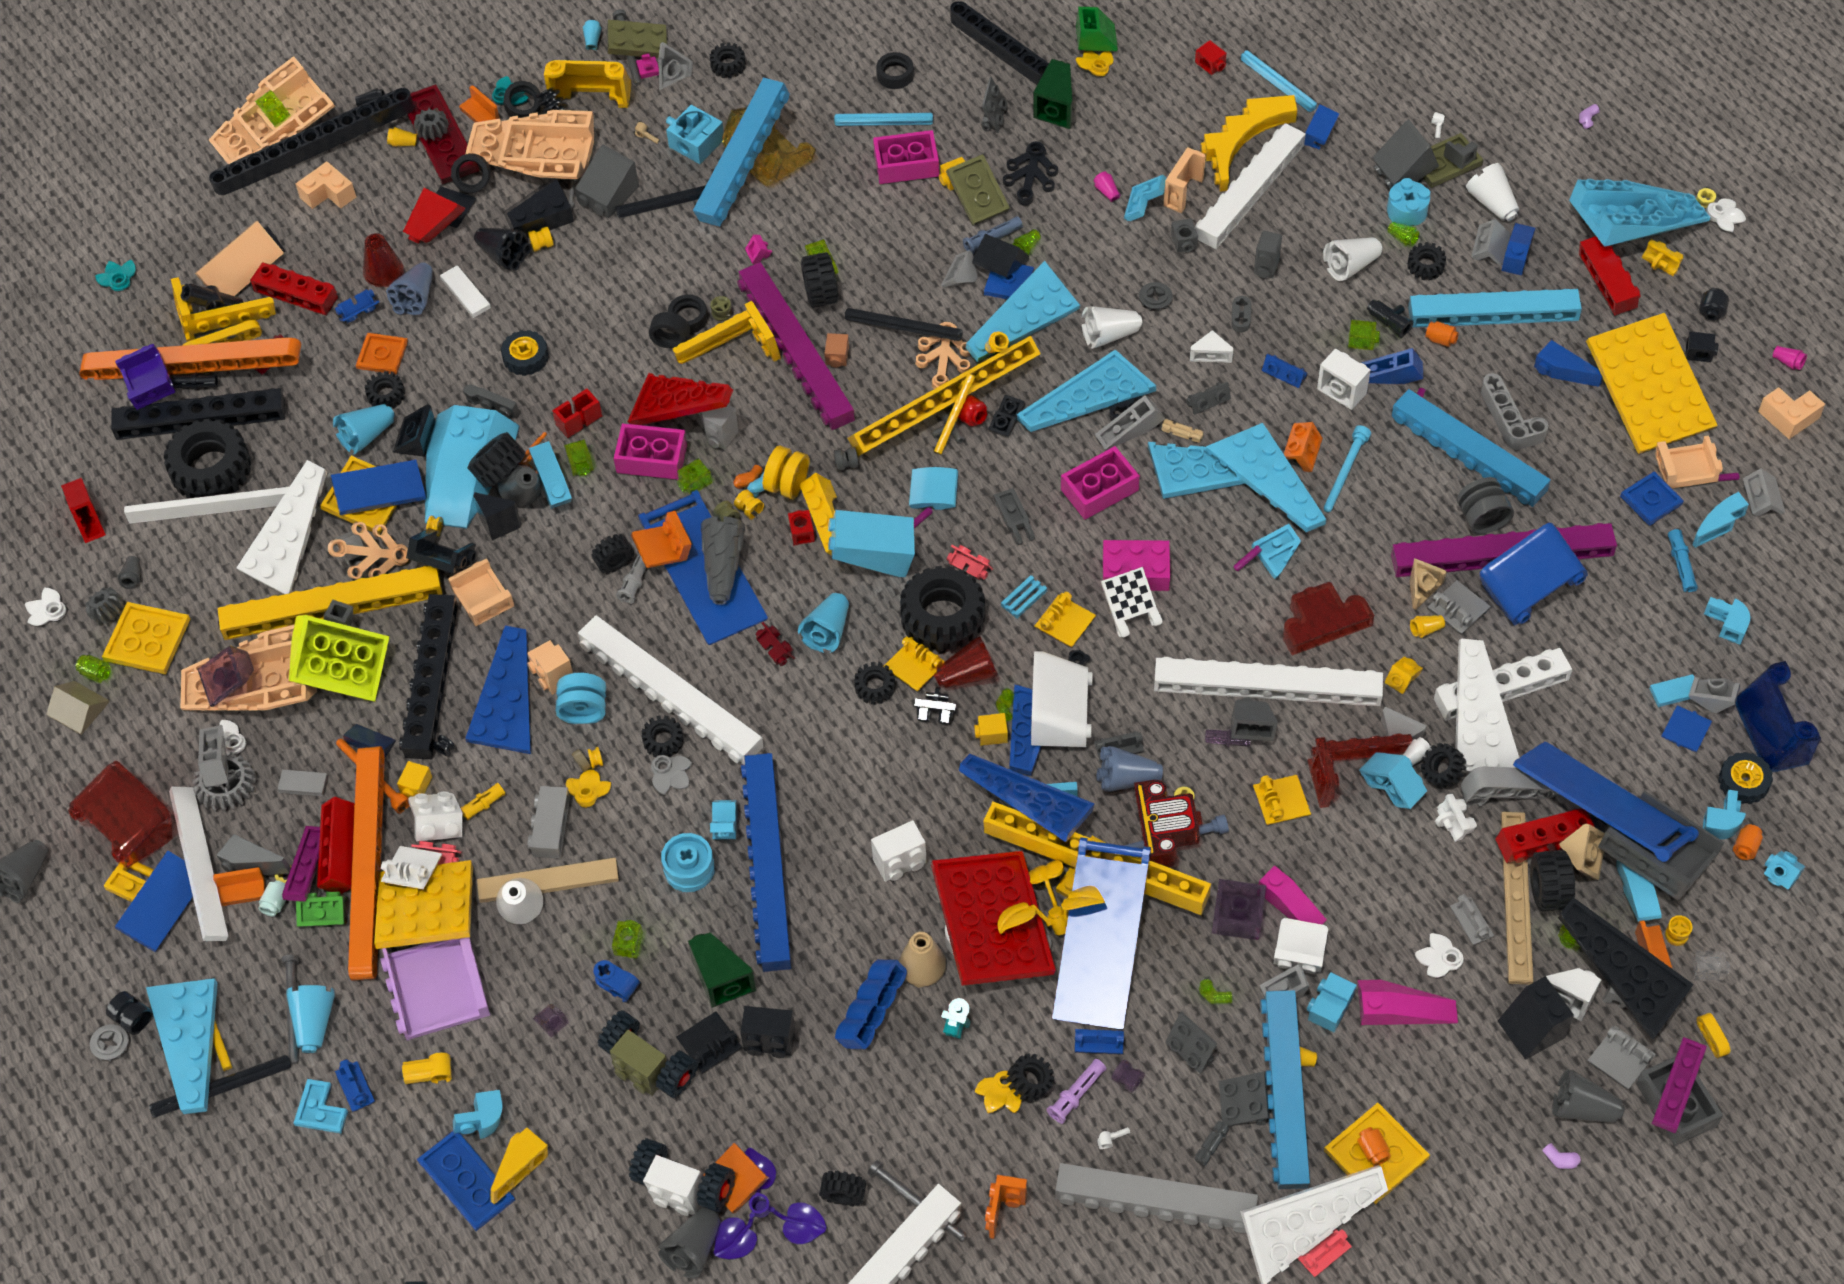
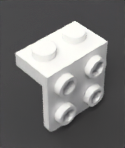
(436, 816)
(1301, 944)

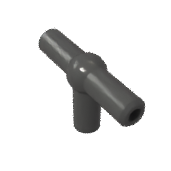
(955, 432)

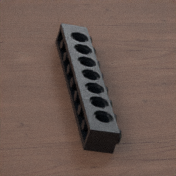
(172, 415)
(421, 746)

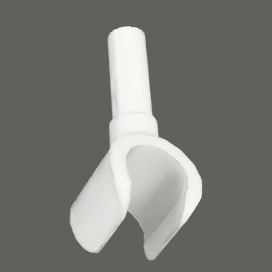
(1438, 119)
(1105, 1138)

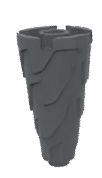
(721, 555)

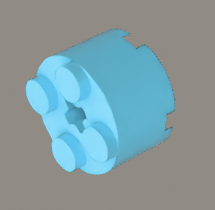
(1408, 202)

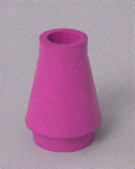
(1106, 185)
(1791, 357)

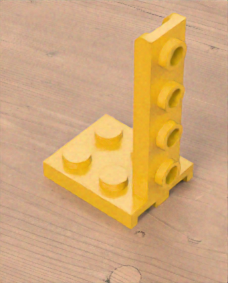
(218, 317)
(728, 330)

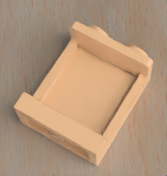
(1189, 166)
(1688, 464)
(480, 592)

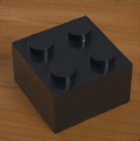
(767, 1031)

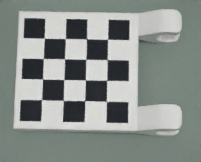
(1129, 597)

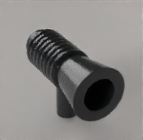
(1391, 317)

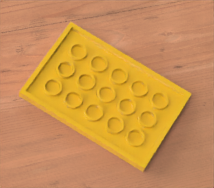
(1651, 383)

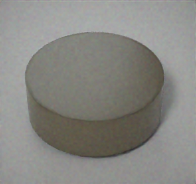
(581, 760)

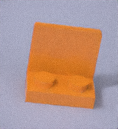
(663, 543)
(1008, 1190)

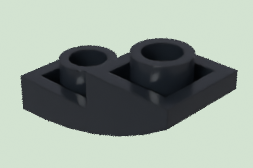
(1006, 416)

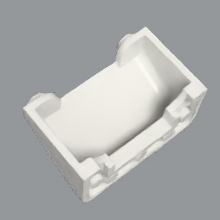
(1059, 702)

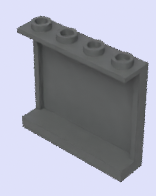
(1681, 869)

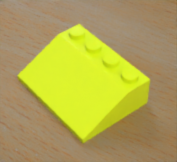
(337, 657)

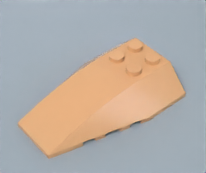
(251, 129)
(537, 145)
(267, 685)

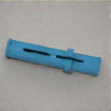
(1680, 553)

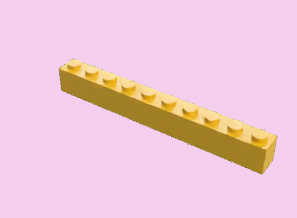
(942, 396)
(362, 594)
(1161, 881)

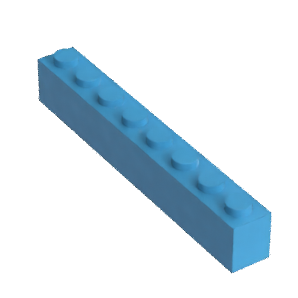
(741, 152)
(1470, 448)
(1286, 1090)

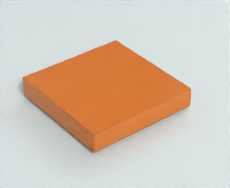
(381, 353)
(747, 1176)

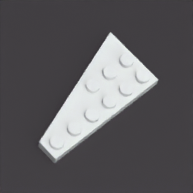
(284, 537)
(1480, 716)

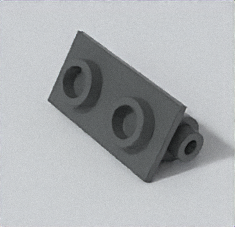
(1209, 398)
(1129, 742)

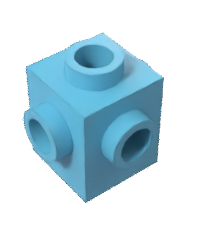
(1783, 869)

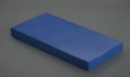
(378, 487)
(158, 903)
(464, 1179)

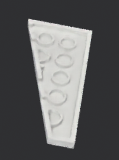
(1300, 1221)

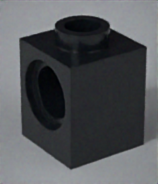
(1701, 347)

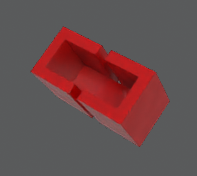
(586, 410)

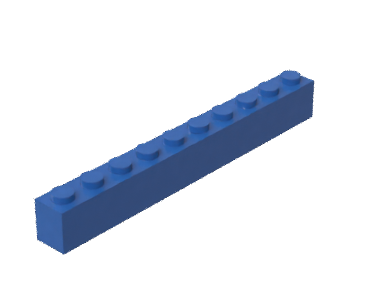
(767, 863)

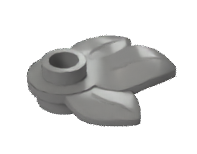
(673, 775)

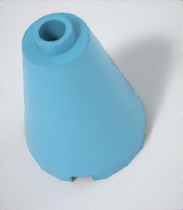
(362, 426)
(825, 623)
(310, 1015)

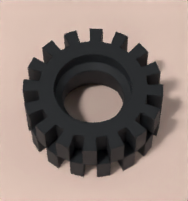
(731, 68)
(1424, 270)
(385, 381)
(612, 553)
(874, 672)
(659, 725)
(1451, 773)
(1038, 1069)
(842, 1188)

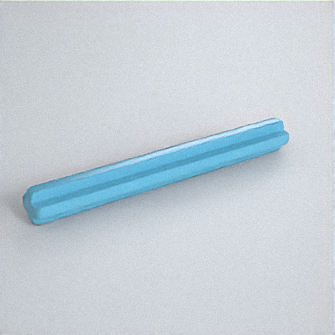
(1279, 81)
(883, 119)

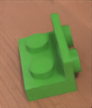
(321, 910)

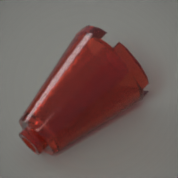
(380, 262)
(967, 666)

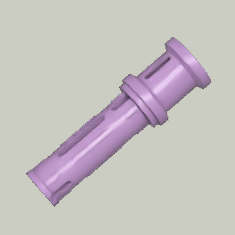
(1068, 1099)

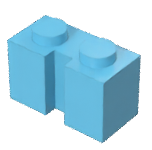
(1332, 1001)

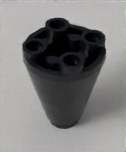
(505, 246)

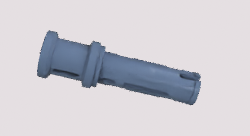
(998, 232)

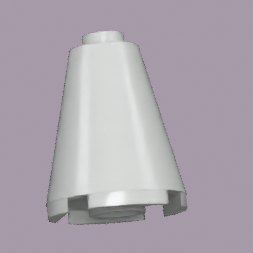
(1494, 192)
(1350, 256)
(1108, 325)
(519, 901)

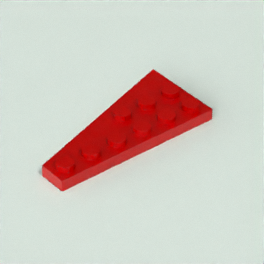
(676, 397)

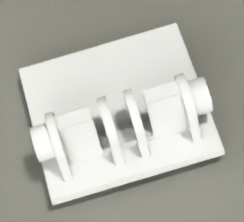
(410, 867)

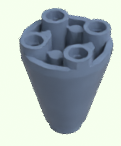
(411, 290)
(1122, 769)

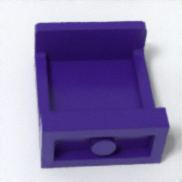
(145, 376)

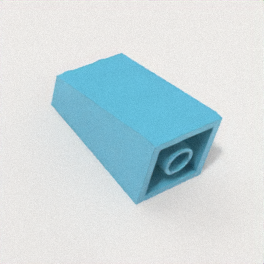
(873, 541)

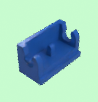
(1320, 126)

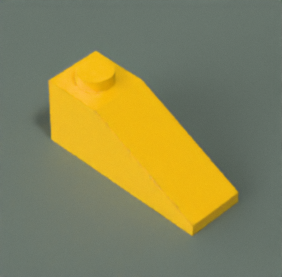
(521, 1157)

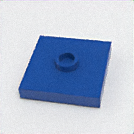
(1004, 287)
(1651, 498)

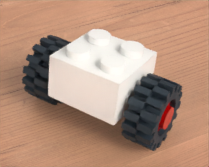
(678, 1184)

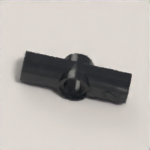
(208, 296)

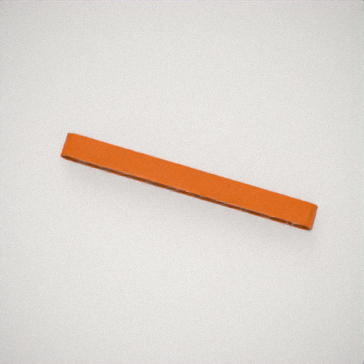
(202, 357)
(366, 862)

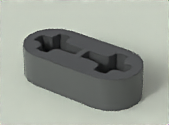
(1236, 314)

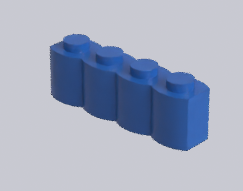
(870, 1007)

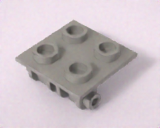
(1458, 606)
(1621, 1057)

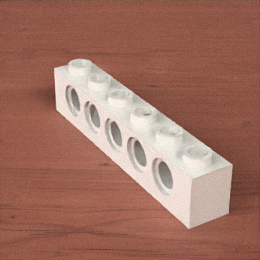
(1556, 671)

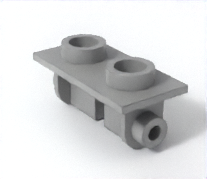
(1471, 920)

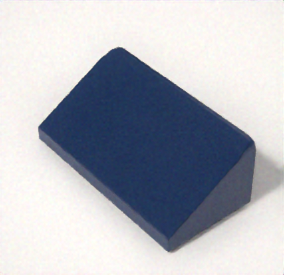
(363, 737)

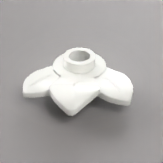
(1725, 214)
(42, 609)
(232, 735)
(1436, 956)

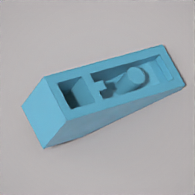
(550, 475)

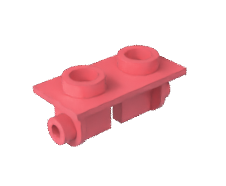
(962, 557)
(448, 851)
(1325, 1252)

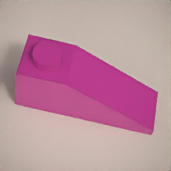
(1289, 898)

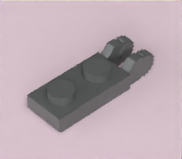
(491, 401)
(1013, 514)

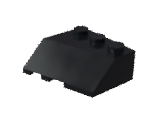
(540, 209)

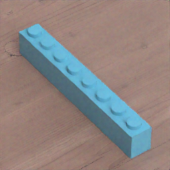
(1495, 307)

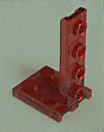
(1327, 752)

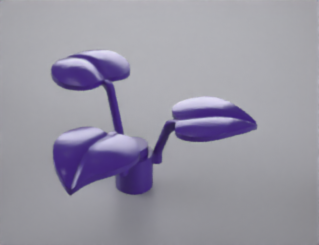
(801, 1225)

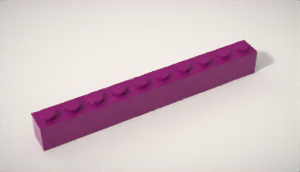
(796, 347)
(1478, 551)

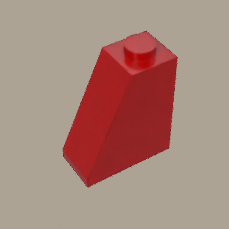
(431, 216)
(83, 510)

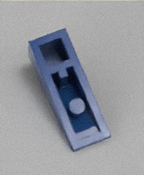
(1518, 249)
(1564, 365)
(1396, 368)

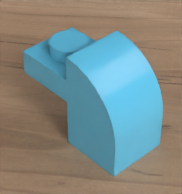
(1735, 618)
(724, 819)
(1726, 821)
(484, 1118)

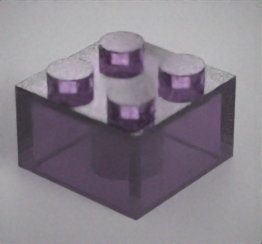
(1239, 909)

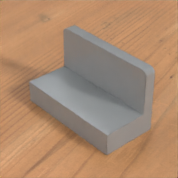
(1491, 241)
(1763, 493)

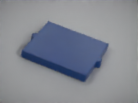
(1686, 728)

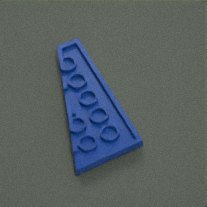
(503, 706)
(1044, 804)

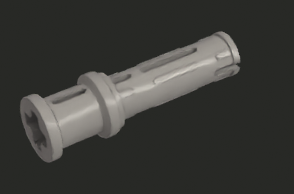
(632, 581)

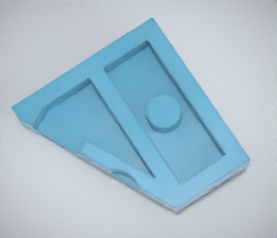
(1277, 549)

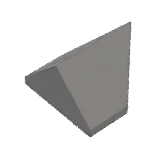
(672, 66)
(1714, 693)

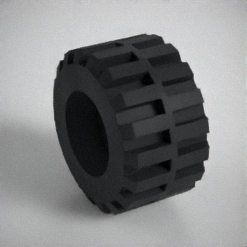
(819, 279)
(496, 460)
(1552, 880)

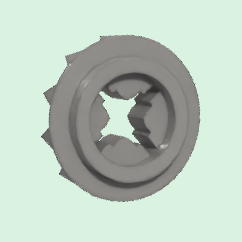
(106, 1033)

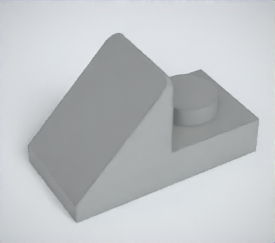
(1288, 981)

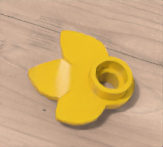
(1095, 63)
(587, 788)
(998, 1094)

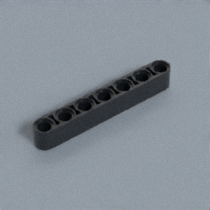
(997, 41)

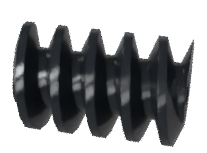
(550, 100)

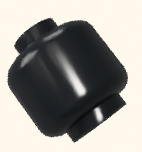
(1714, 304)

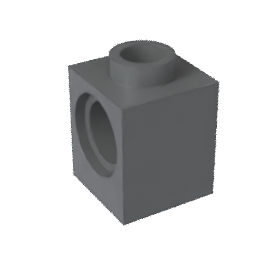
(1184, 235)

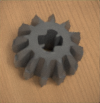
(431, 124)
(104, 605)

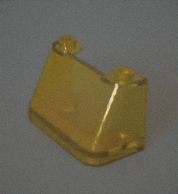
(778, 155)

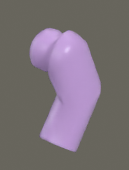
(1586, 115)
(1561, 1160)

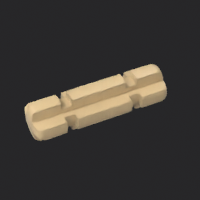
(1182, 430)

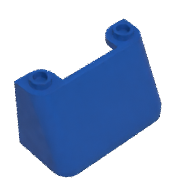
(1531, 572)

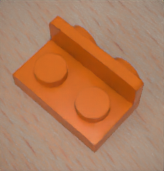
(1303, 445)

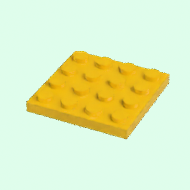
(426, 914)

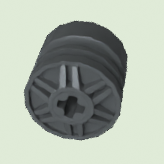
(1485, 505)

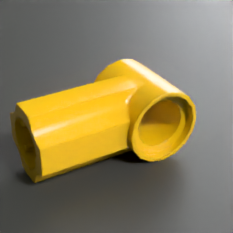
(432, 1069)

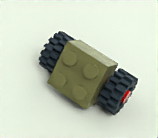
(643, 1063)

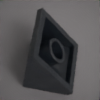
(999, 256)
(415, 432)
(497, 515)

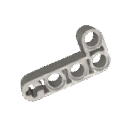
(1515, 430)
(1501, 783)

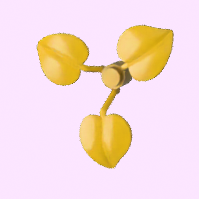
(1057, 916)

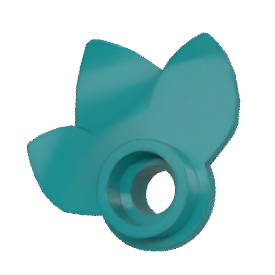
(499, 92)
(115, 273)

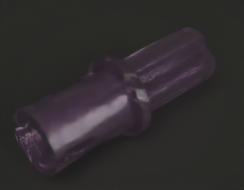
(1224, 737)

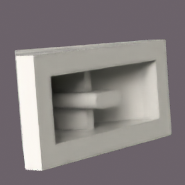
(1211, 349)

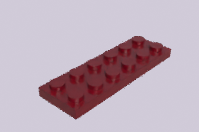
(442, 151)

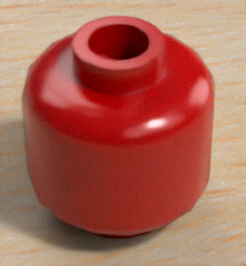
(973, 411)

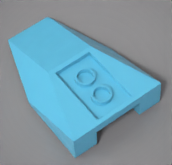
(1633, 210)

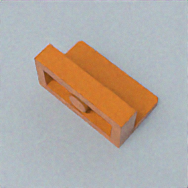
(479, 107)
(240, 886)
(1652, 940)

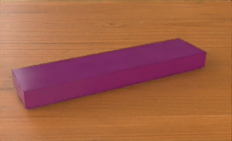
(303, 866)
(1679, 1085)

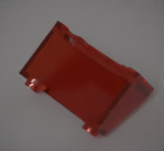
(123, 814)

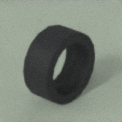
(895, 82)
(521, 86)
(457, 180)
(691, 301)
(669, 321)

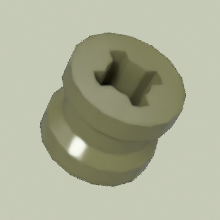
(724, 304)
(725, 509)

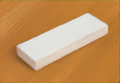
(465, 291)

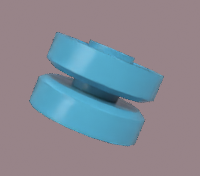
(581, 698)
(687, 862)

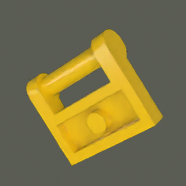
(126, 884)

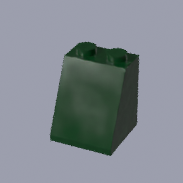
(1054, 95)
(720, 970)

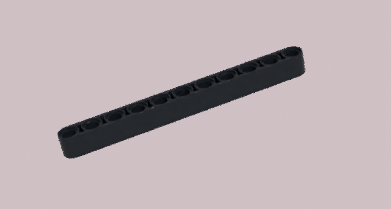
(312, 141)

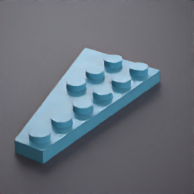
(1028, 310)
(1095, 388)
(1189, 470)
(1267, 471)
(186, 1030)

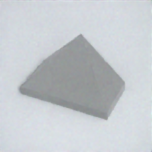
(961, 270)
(1398, 723)

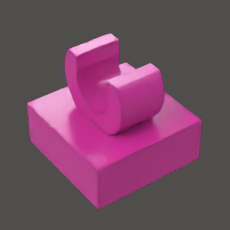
(647, 66)
(757, 249)

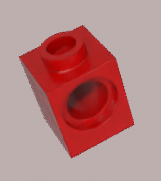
(1210, 57)
(803, 534)

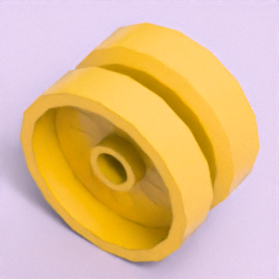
(785, 472)

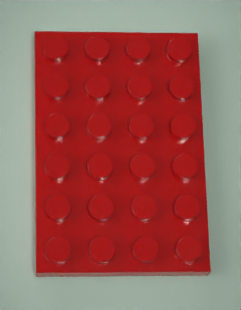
(972, 899)

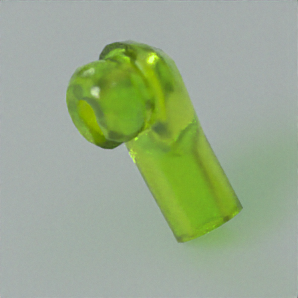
(1004, 703)
(1212, 995)

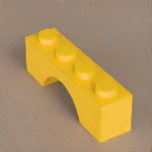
(819, 497)

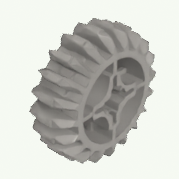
(241, 779)

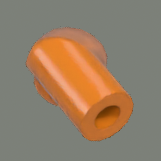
(743, 480)

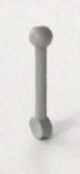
(572, 204)

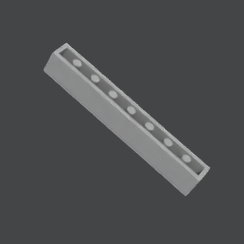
(1153, 1197)

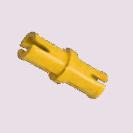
(482, 801)

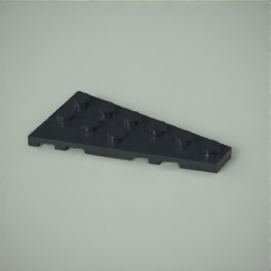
(1637, 976)

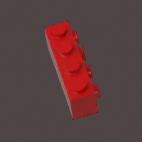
(1609, 275)
(294, 288)
(1540, 835)
(336, 845)

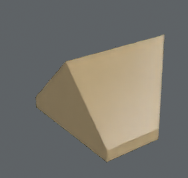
(1424, 581)

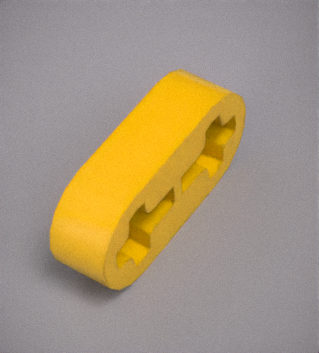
(1713, 1035)

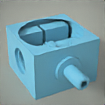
(694, 134)

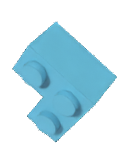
(1396, 777)

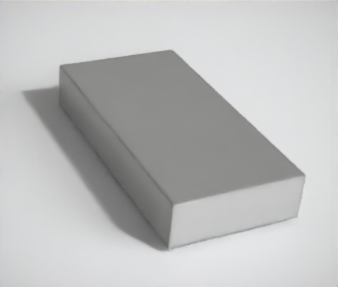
(302, 782)

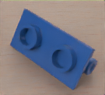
(350, 310)
(1284, 370)
(1099, 1041)
(354, 1085)

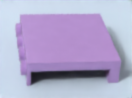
(434, 986)

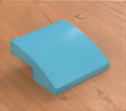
(933, 488)

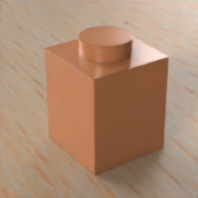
(836, 350)

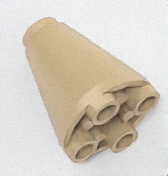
(923, 960)

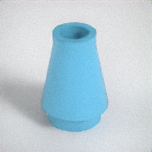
(592, 33)

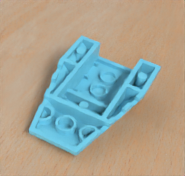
(452, 444)

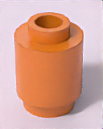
(1442, 333)
(1748, 842)
(1374, 1146)

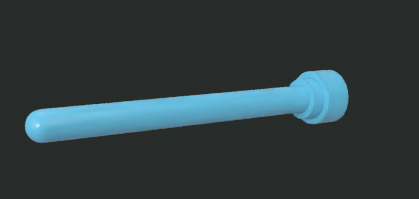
(1360, 436)

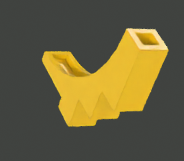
(1257, 117)

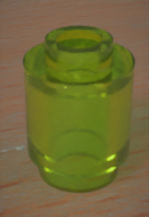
(93, 668)

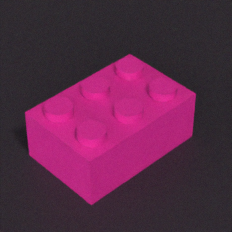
(906, 157)
(650, 451)
(1099, 482)
(1128, 555)

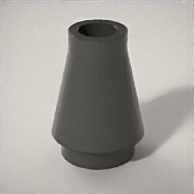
(129, 574)

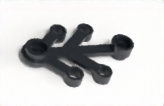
(1030, 171)

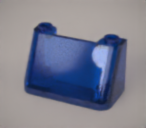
(1770, 723)

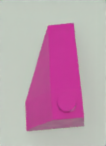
(1396, 1004)

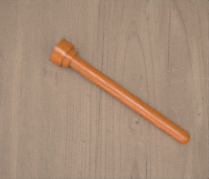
(397, 799)

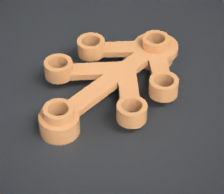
(943, 352)
(372, 552)

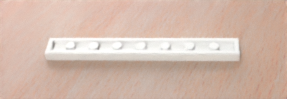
(204, 505)
(198, 864)

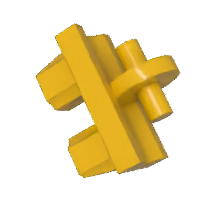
(1662, 257)

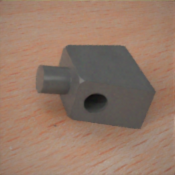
(1253, 720)

